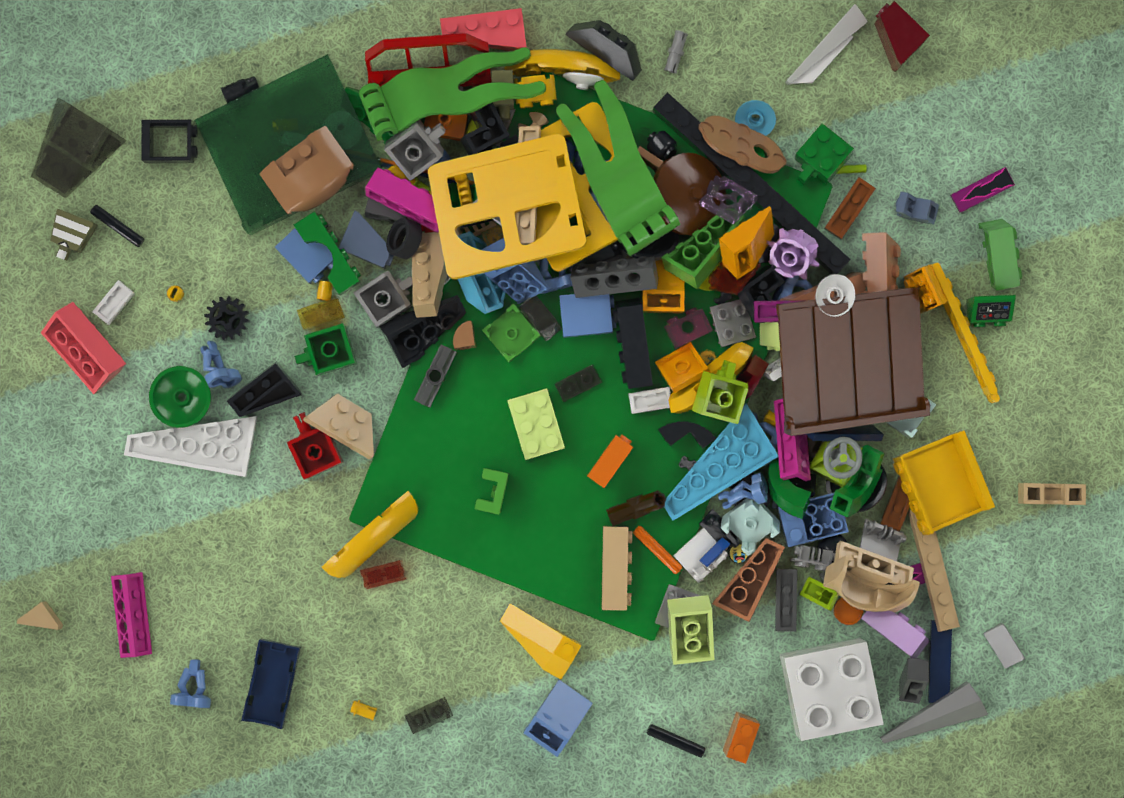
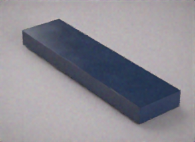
(858, 433)
(939, 663)

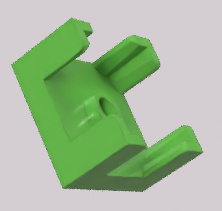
(511, 333)
(497, 491)

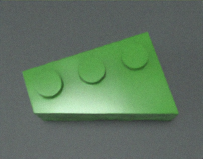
(1001, 254)

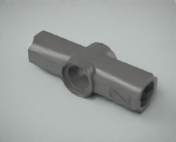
(441, 363)

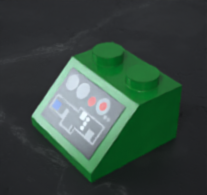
(990, 310)

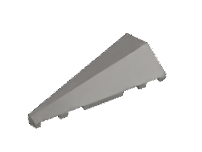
(953, 708)

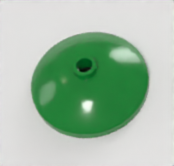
(165, 396)

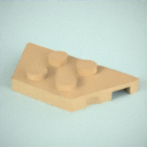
(345, 423)

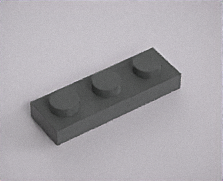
(786, 600)

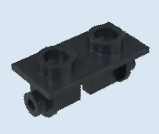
(712, 525)

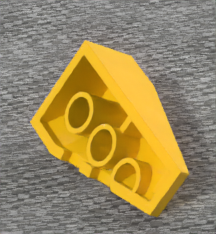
(544, 643)

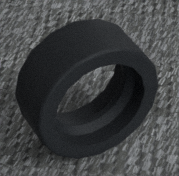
(411, 243)

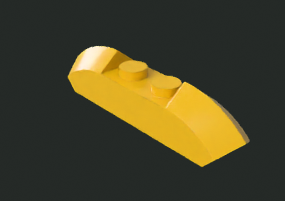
(684, 399)

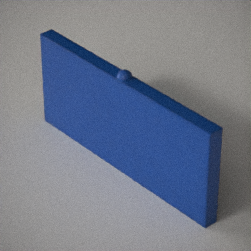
(714, 552)

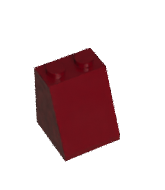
(898, 34)

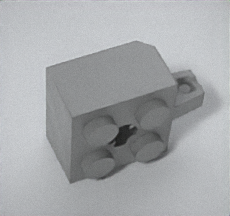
(420, 137)
(386, 286)

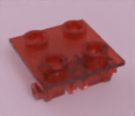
(726, 282)

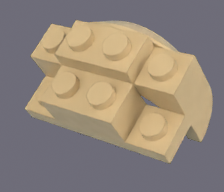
(862, 576)

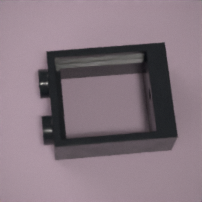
(147, 140)

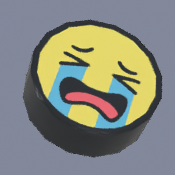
(737, 555)

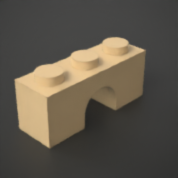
(1051, 493)

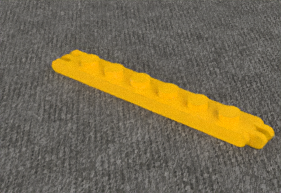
(967, 339)

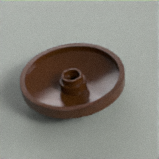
(683, 184)

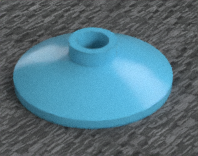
(764, 123)

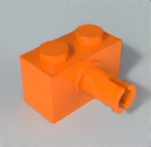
(454, 125)

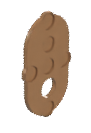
(738, 143)

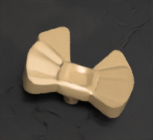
(538, 120)

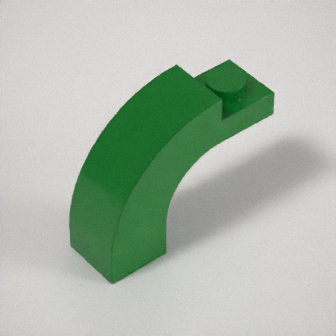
(861, 485)
(785, 494)

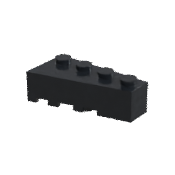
(633, 343)

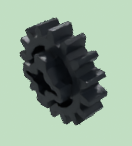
(229, 327)

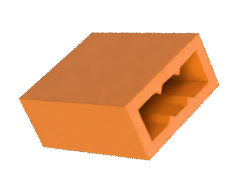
(610, 460)
(741, 737)

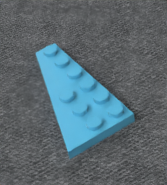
(731, 457)

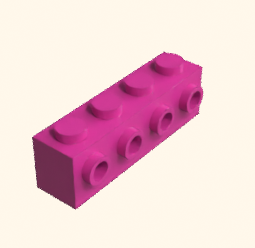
(402, 197)

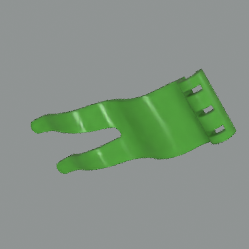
(435, 91)
(625, 183)

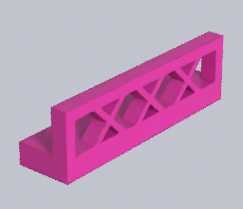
(791, 458)
(134, 615)

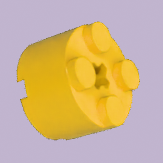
(546, 98)

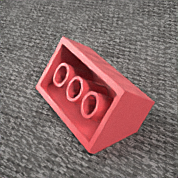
(82, 347)

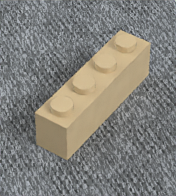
(615, 568)

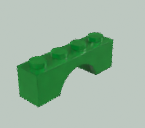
(313, 230)

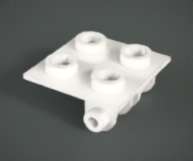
(694, 550)

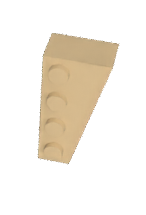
(428, 275)

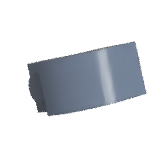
(916, 208)

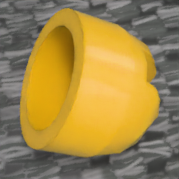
(178, 295)

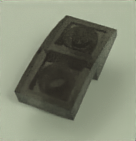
(540, 317)
(578, 383)
(428, 715)

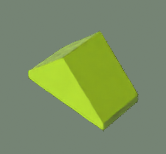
(819, 594)

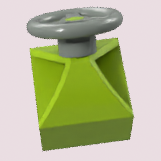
(837, 460)

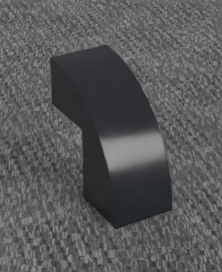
(676, 430)

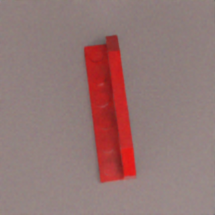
(385, 76)

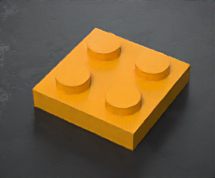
(682, 367)

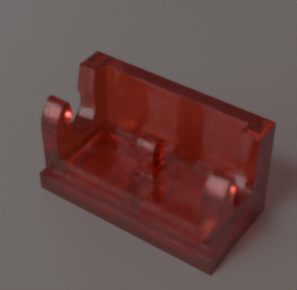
(383, 574)

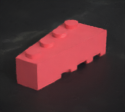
(500, 28)

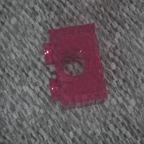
(678, 336)

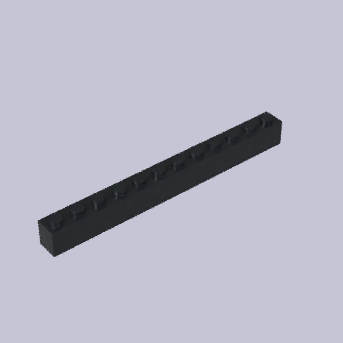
(783, 213)

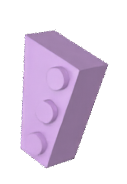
(898, 631)

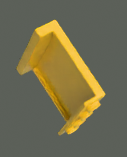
(943, 482)

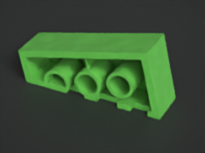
(700, 253)

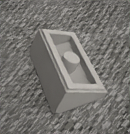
(1003, 645)

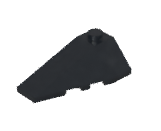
(412, 335)

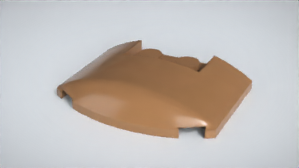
(308, 172)

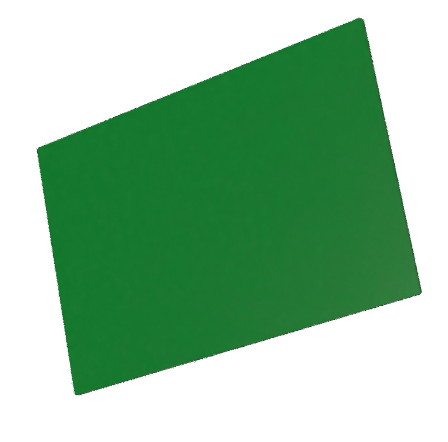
(551, 511)

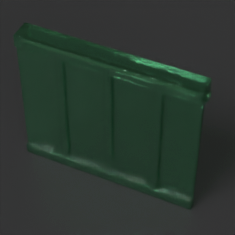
(269, 123)

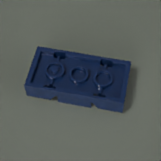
(271, 683)

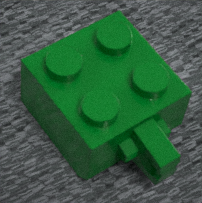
(822, 155)
(328, 350)

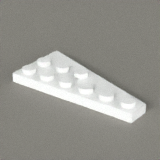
(207, 446)

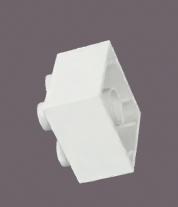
(831, 689)

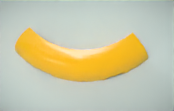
(563, 62)
(372, 537)

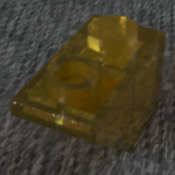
(320, 314)

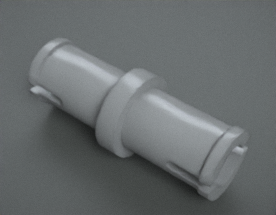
(676, 51)

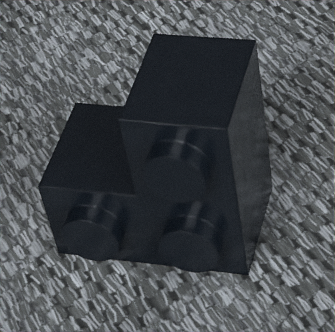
(489, 130)
(760, 287)

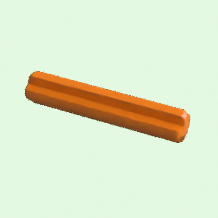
(657, 549)

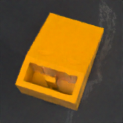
(746, 243)
(930, 290)
(668, 295)

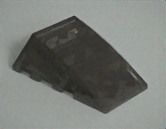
(72, 149)

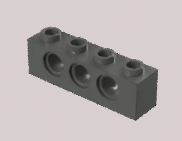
(623, 281)

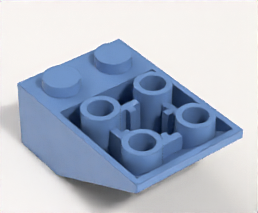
(518, 281)
(816, 524)
(557, 718)

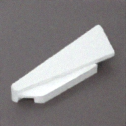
(828, 48)

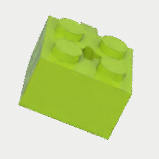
(725, 385)

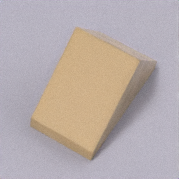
(41, 616)

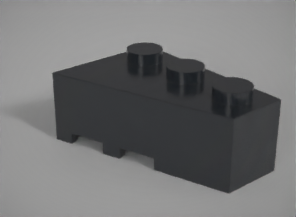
(263, 391)

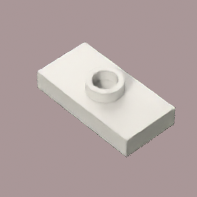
(113, 302)
(649, 400)

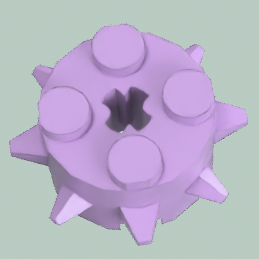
(793, 253)

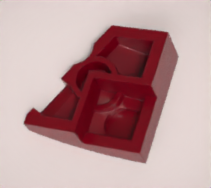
(752, 373)

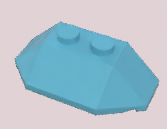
(479, 288)

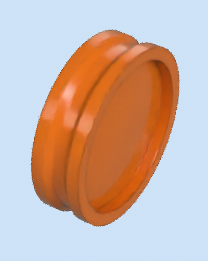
(846, 613)

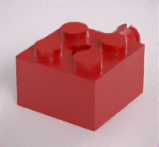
(303, 447)

